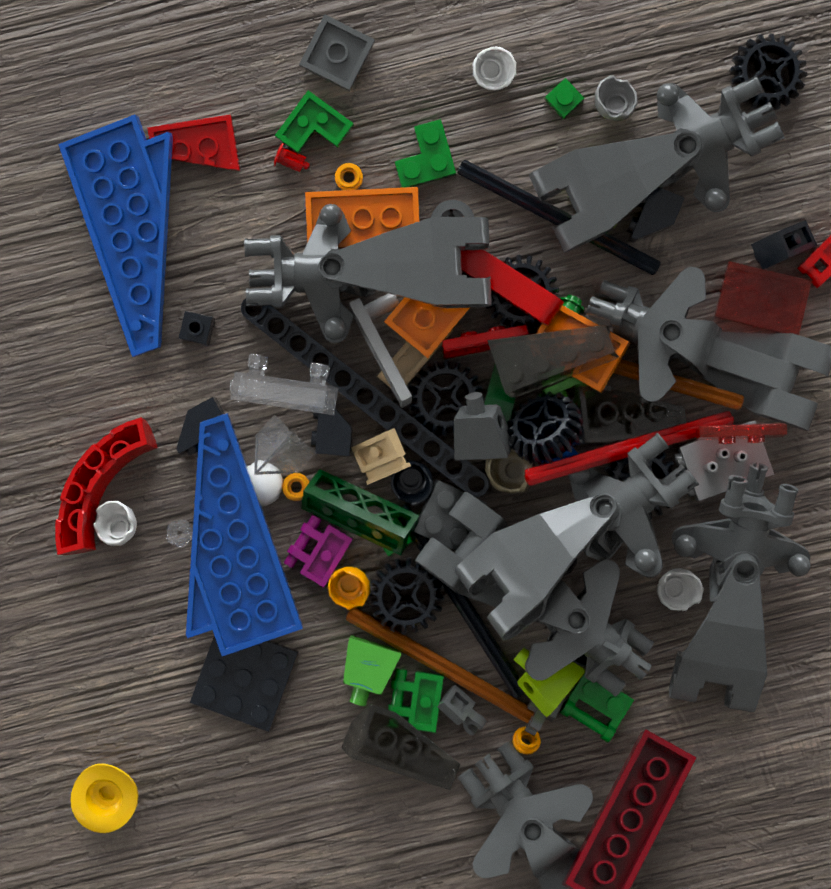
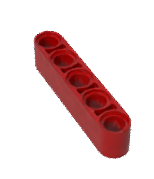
(512, 285)

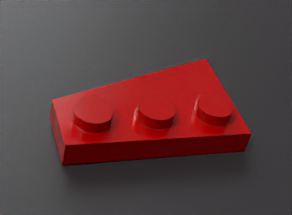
(203, 141)

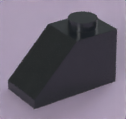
(783, 244)

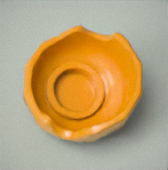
(349, 587)

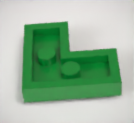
(313, 116)
(433, 162)

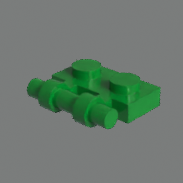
(425, 698)

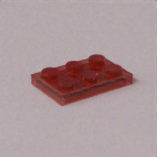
(762, 298)

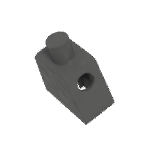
(480, 431)

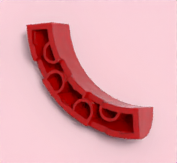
(90, 479)

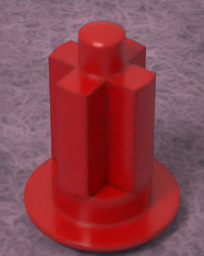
(290, 159)

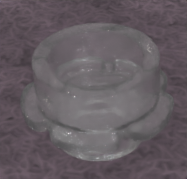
(172, 536)

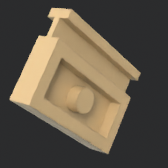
(380, 456)

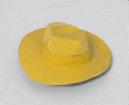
(103, 798)

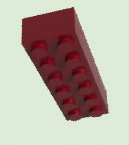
(631, 815)

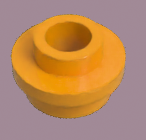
(348, 168)
(287, 486)
(523, 748)

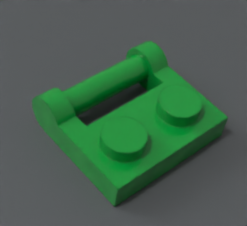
(600, 699)

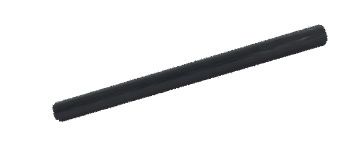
(554, 215)
(477, 626)

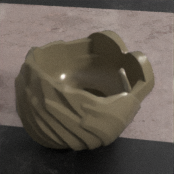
(508, 473)

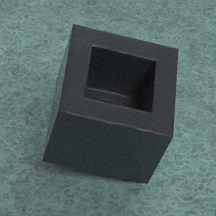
(204, 335)

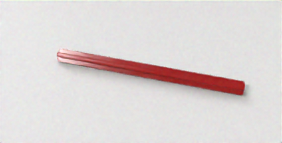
(619, 450)

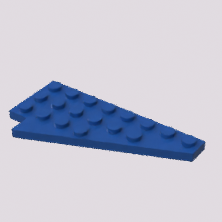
(125, 205)
(234, 565)

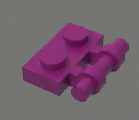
(326, 554)

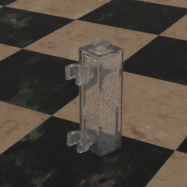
(284, 393)

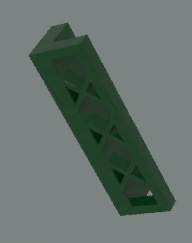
(355, 515)

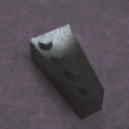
(546, 358)

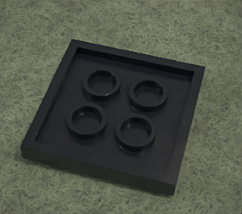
(245, 683)

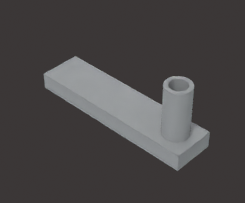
(363, 317)

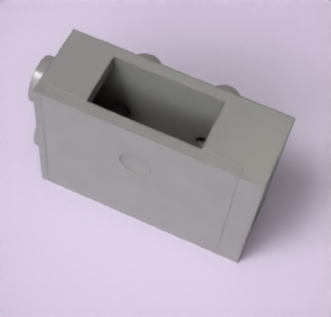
(715, 462)

